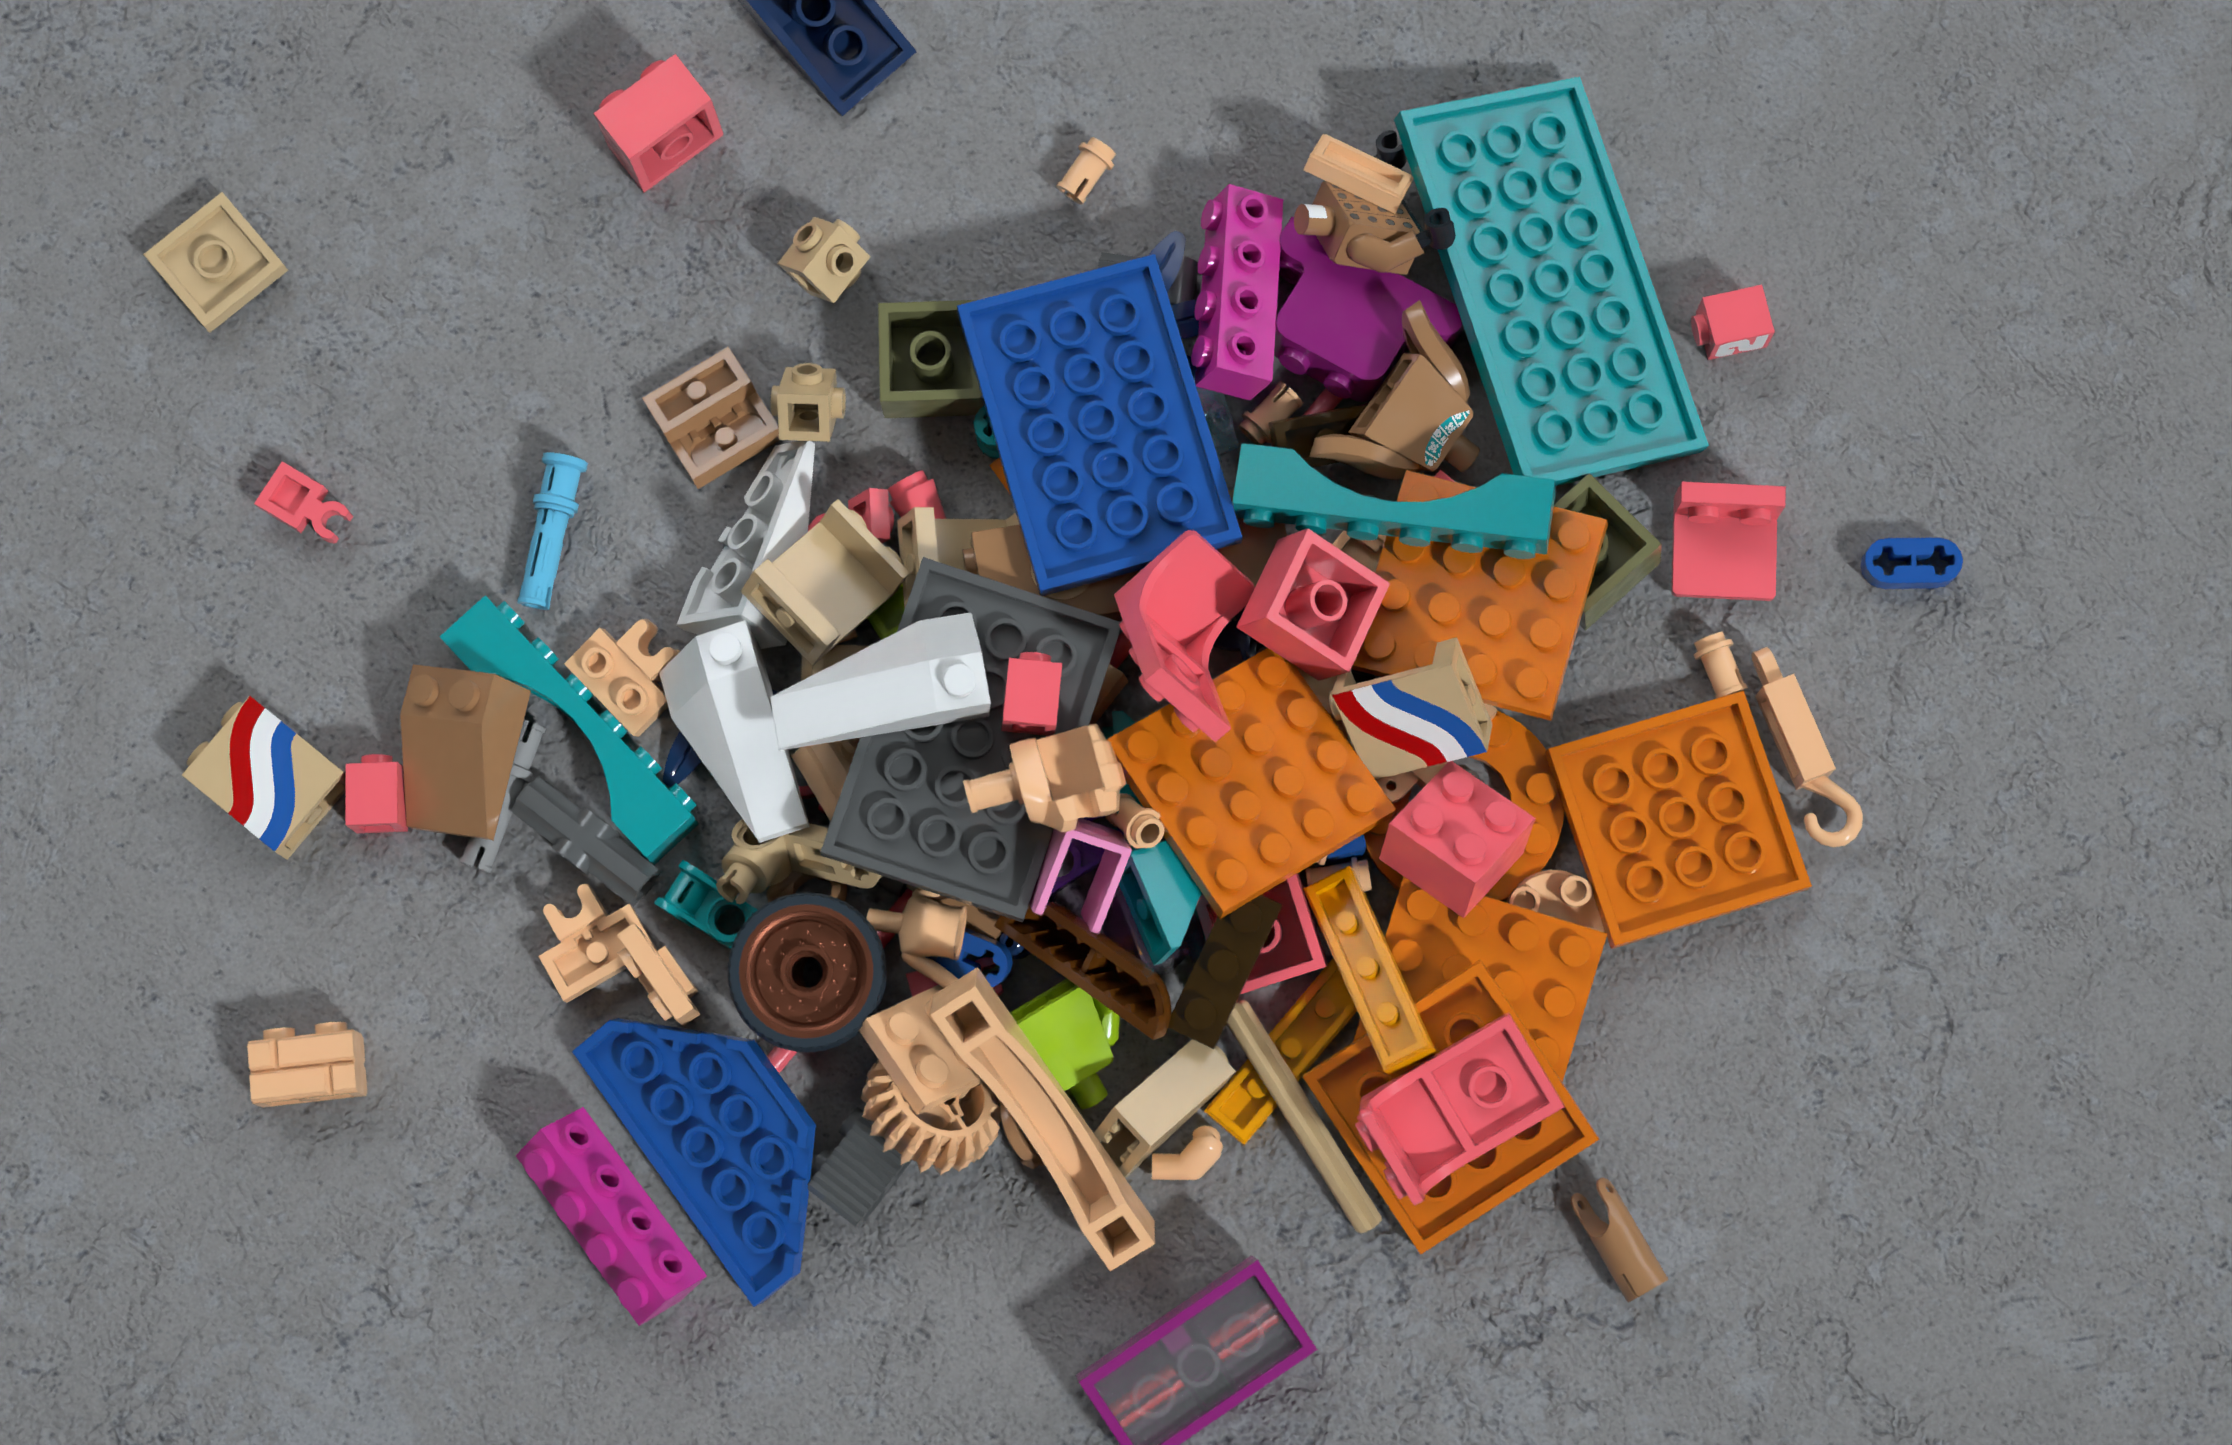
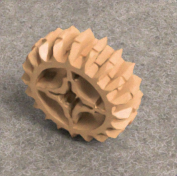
(938, 1134)

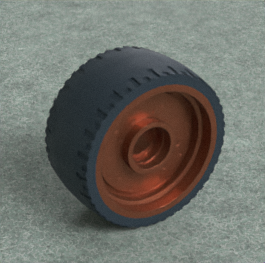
(764, 963)

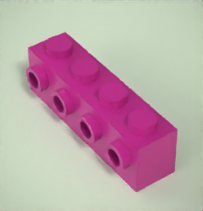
(1238, 292)
(605, 1215)

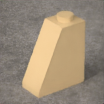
(1162, 1104)

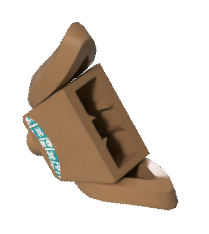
(1414, 413)

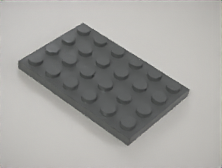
(905, 789)

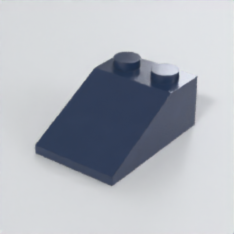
(835, 44)

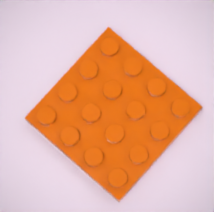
(1506, 611)
(1261, 796)
(1677, 819)
(1534, 958)
(1450, 1015)

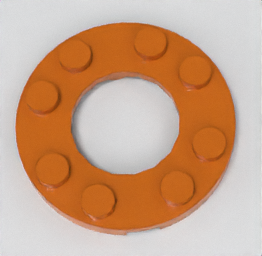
(1526, 773)

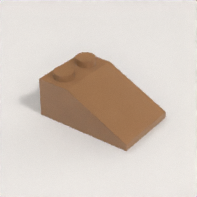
(459, 748)

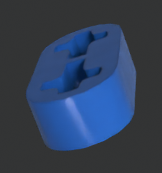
(1911, 575)
(978, 945)

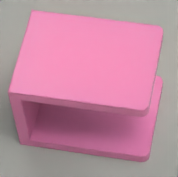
(1106, 877)

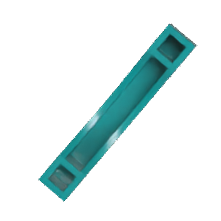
(1500, 514)
(640, 803)

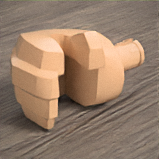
(1056, 779)

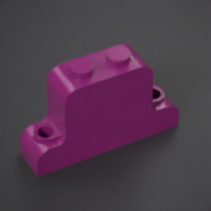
(1347, 319)

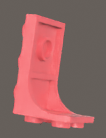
(1173, 619)
(1456, 1107)

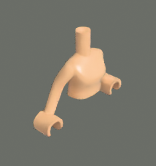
(925, 930)

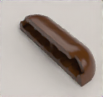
(1094, 965)

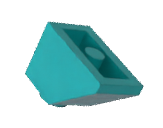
(1159, 898)

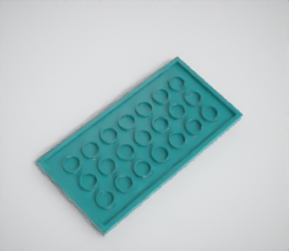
(1551, 283)

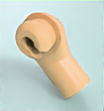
(1193, 1160)

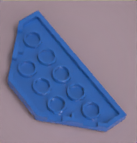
(719, 1137)

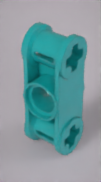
(701, 903)

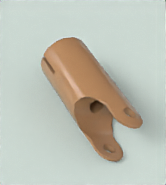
(1620, 1243)

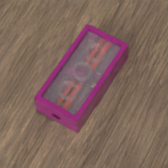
(1197, 1360)

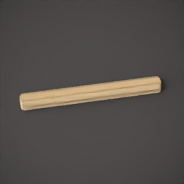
(1303, 1118)

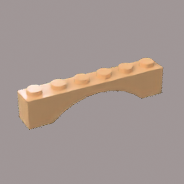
(1007, 1062)

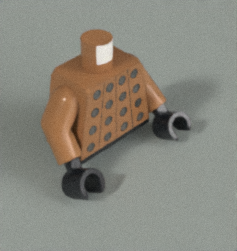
(1366, 234)

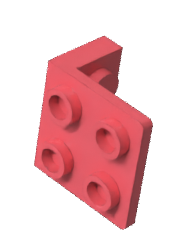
(1725, 540)

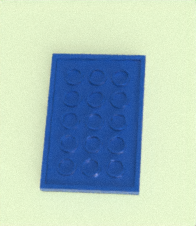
(1097, 423)

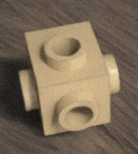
(825, 258)
(807, 403)

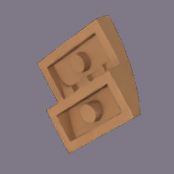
(713, 417)

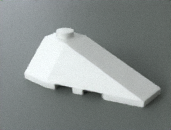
(769, 527)
(901, 683)
(724, 710)

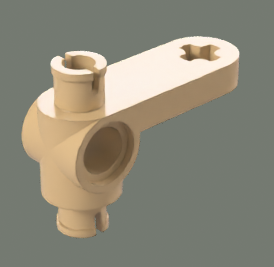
(756, 865)

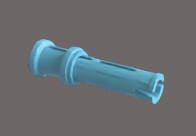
(554, 508)

